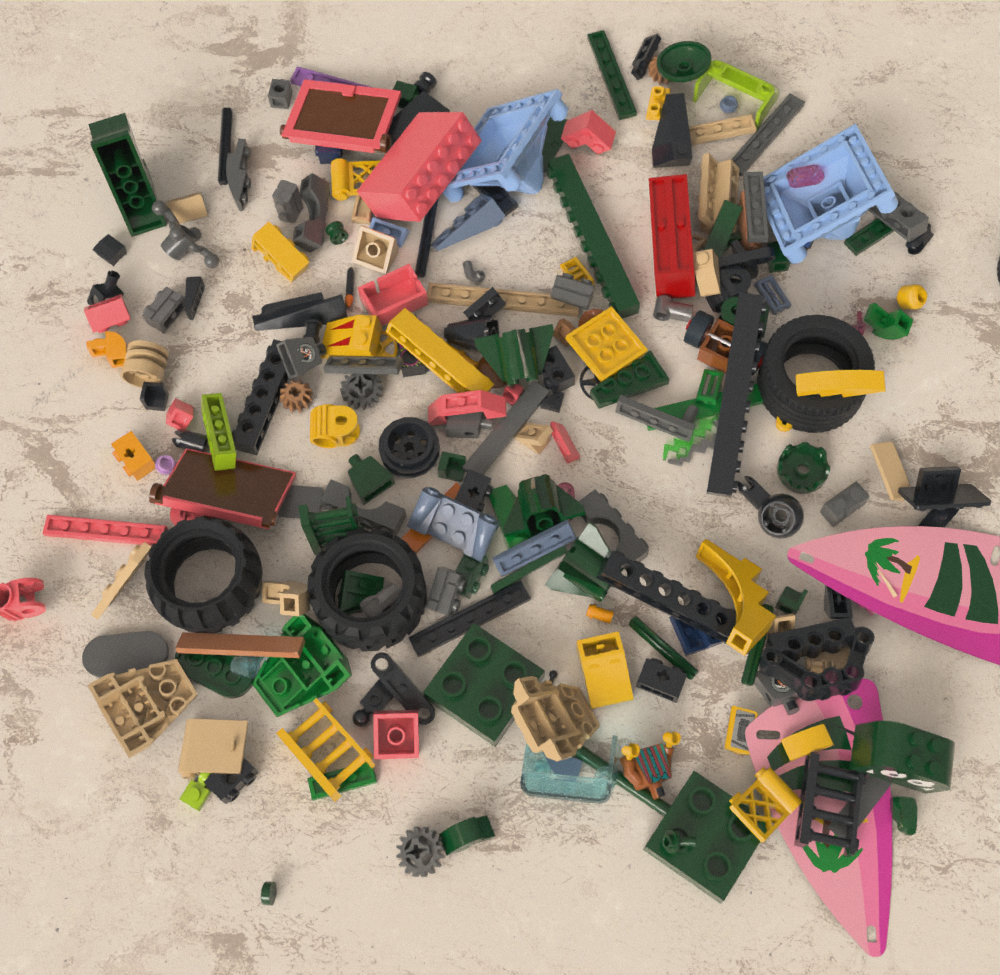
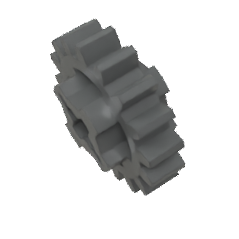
(352, 388)
(418, 843)

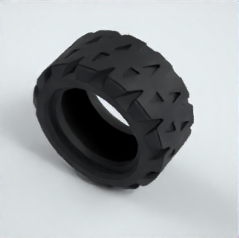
(354, 550)

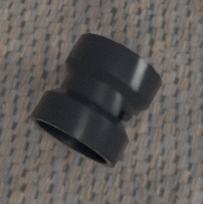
(425, 82)

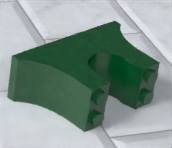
(126, 173)

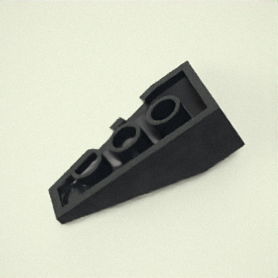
(672, 137)

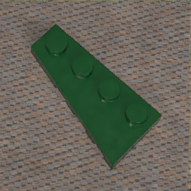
(636, 379)

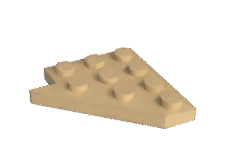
(123, 576)

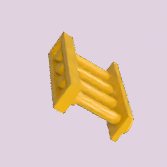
(305, 753)

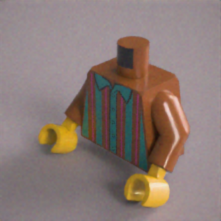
(650, 765)

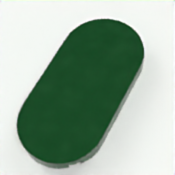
(214, 674)

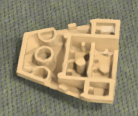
(143, 702)
(552, 717)

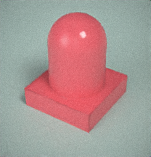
(512, 394)

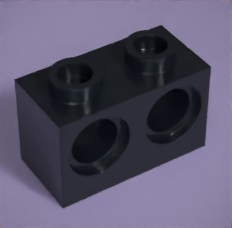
(558, 369)

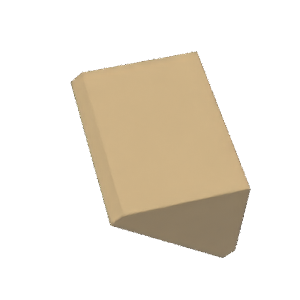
(375, 250)

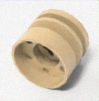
(144, 363)

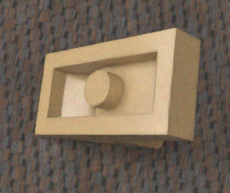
(534, 436)

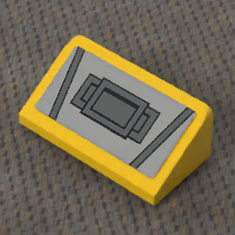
(738, 722)

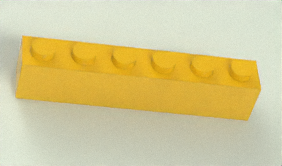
(436, 354)

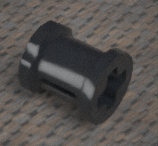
(312, 329)

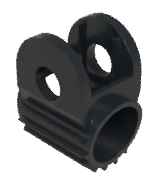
(730, 286)

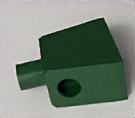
(369, 477)

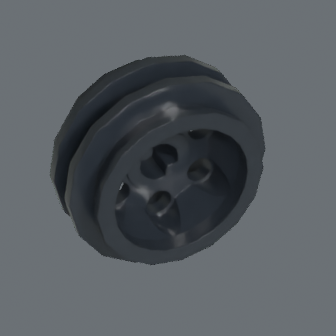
(409, 464)

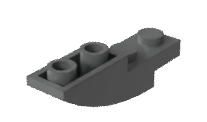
(237, 173)

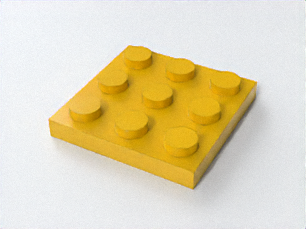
(606, 344)

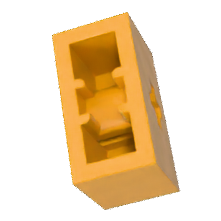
(129, 446)

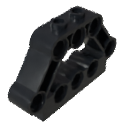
(797, 677)

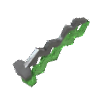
(689, 446)

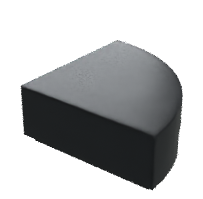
(553, 402)

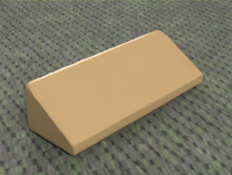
(890, 468)

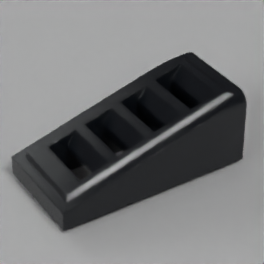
(193, 294)

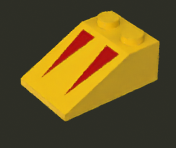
(352, 336)

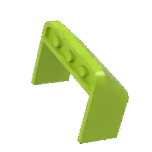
(741, 81)

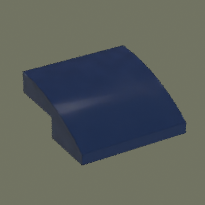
(692, 639)

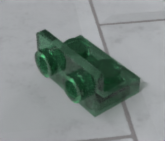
(474, 571)

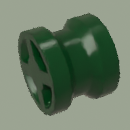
(336, 232)

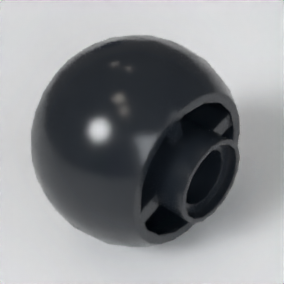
(790, 506)

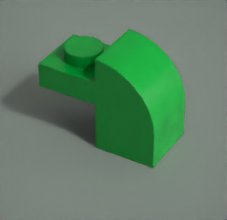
(888, 325)

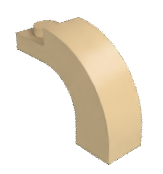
(290, 595)

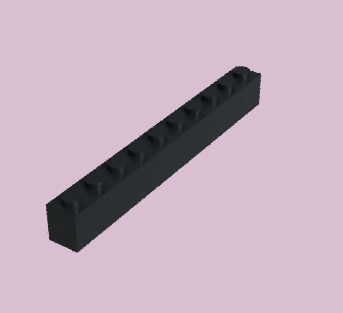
(735, 394)

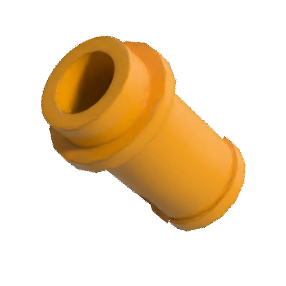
(599, 613)

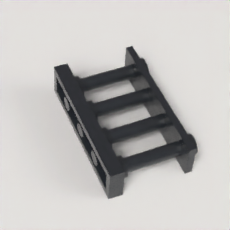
(808, 812)

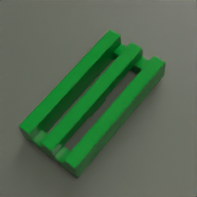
(707, 398)

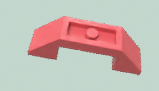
(464, 403)

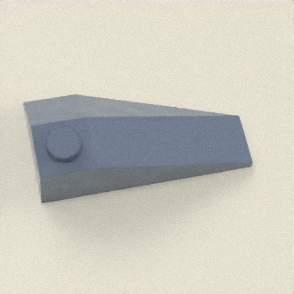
(479, 216)

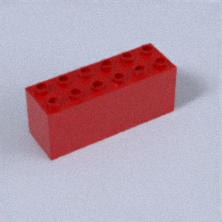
(672, 236)

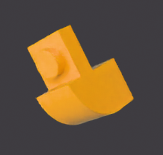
(112, 346)

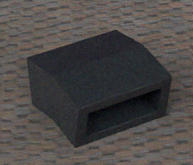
(110, 249)

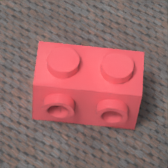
(107, 314)

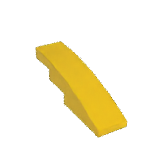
(840, 382)

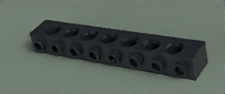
(611, 574)

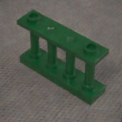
(326, 525)

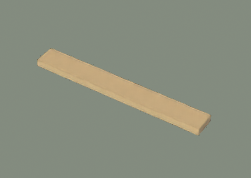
(514, 300)

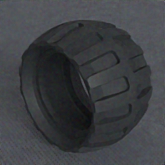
(183, 542)

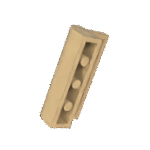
(717, 184)

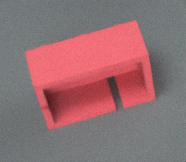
(397, 291)

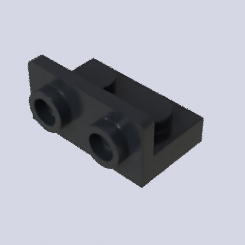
(487, 304)

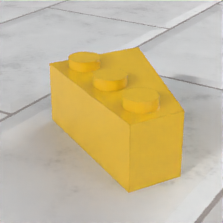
(280, 251)

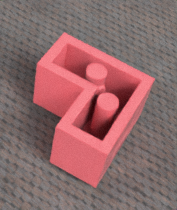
(588, 130)

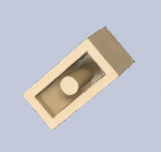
(707, 272)

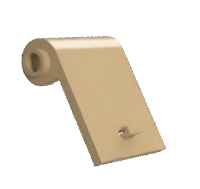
(212, 747)

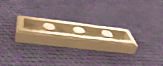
(722, 129)

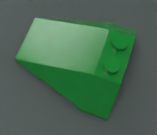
(298, 681)

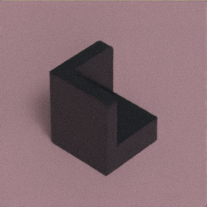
(154, 396)

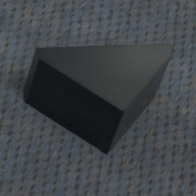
(836, 604)

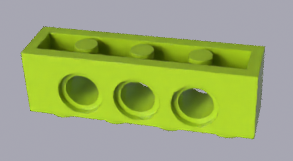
(218, 431)

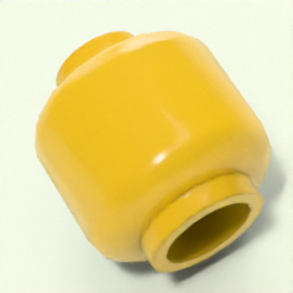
(911, 297)

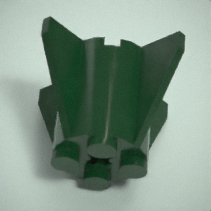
(517, 353)
(540, 507)
(581, 565)

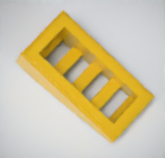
(583, 273)

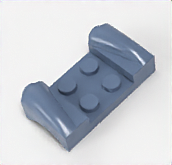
(453, 523)

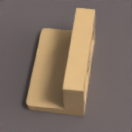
(188, 207)

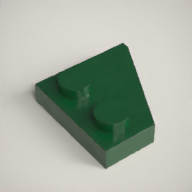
(357, 587)

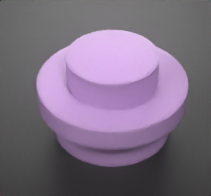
(165, 464)

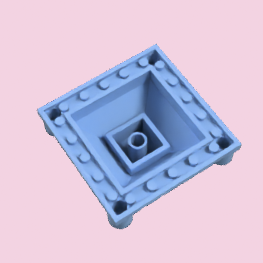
(510, 146)
(832, 207)

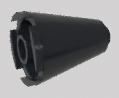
(465, 331)

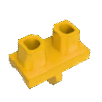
(656, 102)

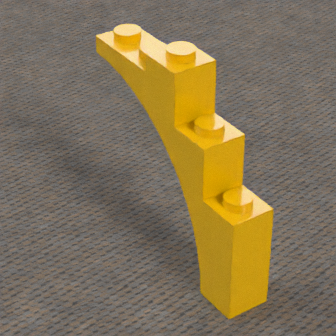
(740, 580)

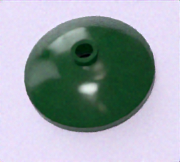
(684, 61)

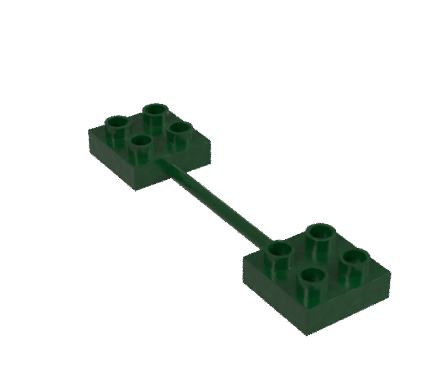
(478, 692)

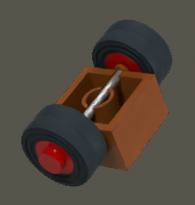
(715, 342)

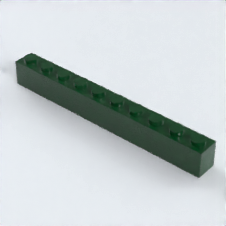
(593, 236)

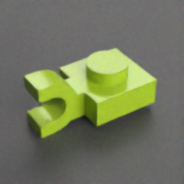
(196, 792)

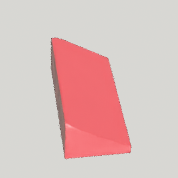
(564, 442)

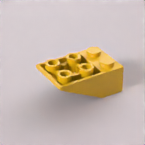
(604, 670)

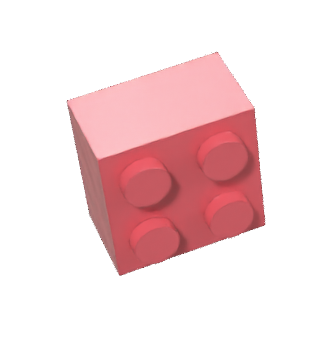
(396, 734)

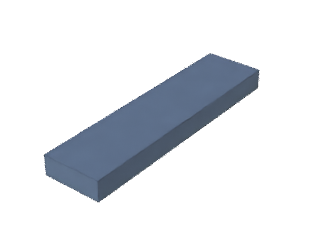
(534, 548)

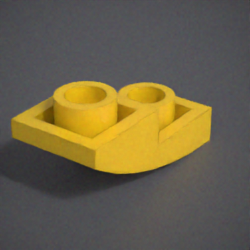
(807, 741)

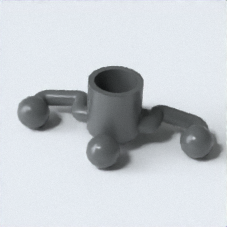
(182, 238)

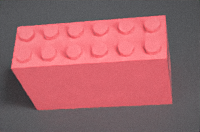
(419, 166)

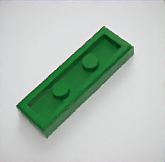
(360, 778)

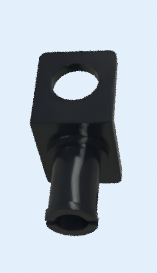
(107, 289)

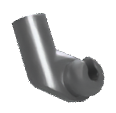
(470, 274)

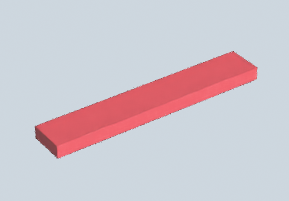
(102, 530)

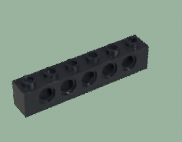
(267, 406)

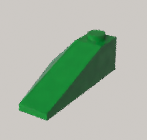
(502, 502)

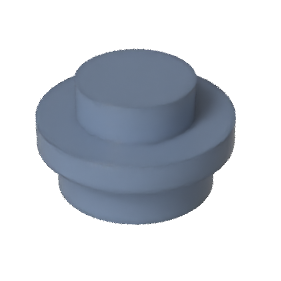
(728, 104)

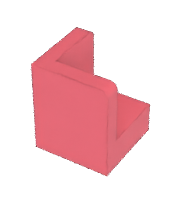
(179, 414)

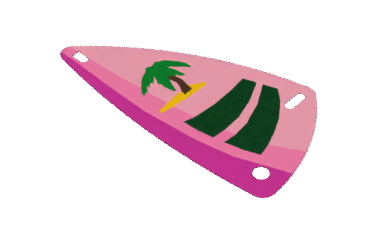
(938, 573)
(852, 887)

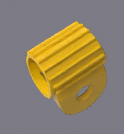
(333, 426)

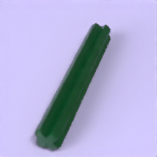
(662, 647)
(754, 657)

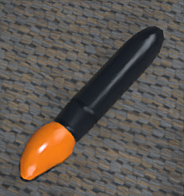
(349, 287)

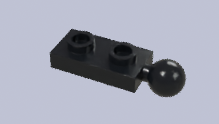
(374, 700)

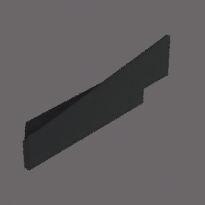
(296, 311)

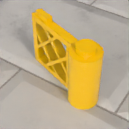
(343, 174)
(774, 794)

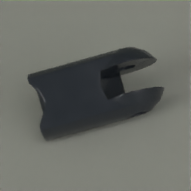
(918, 244)
(190, 440)
(755, 494)

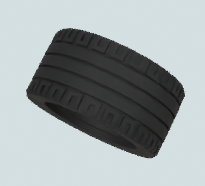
(817, 336)

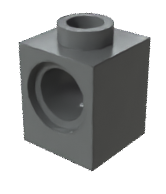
(280, 93)

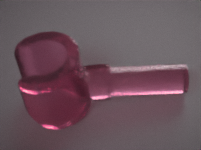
(860, 326)

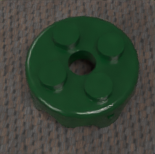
(803, 455)

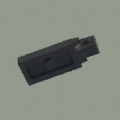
(645, 55)

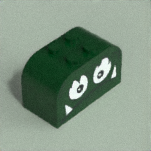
(903, 755)

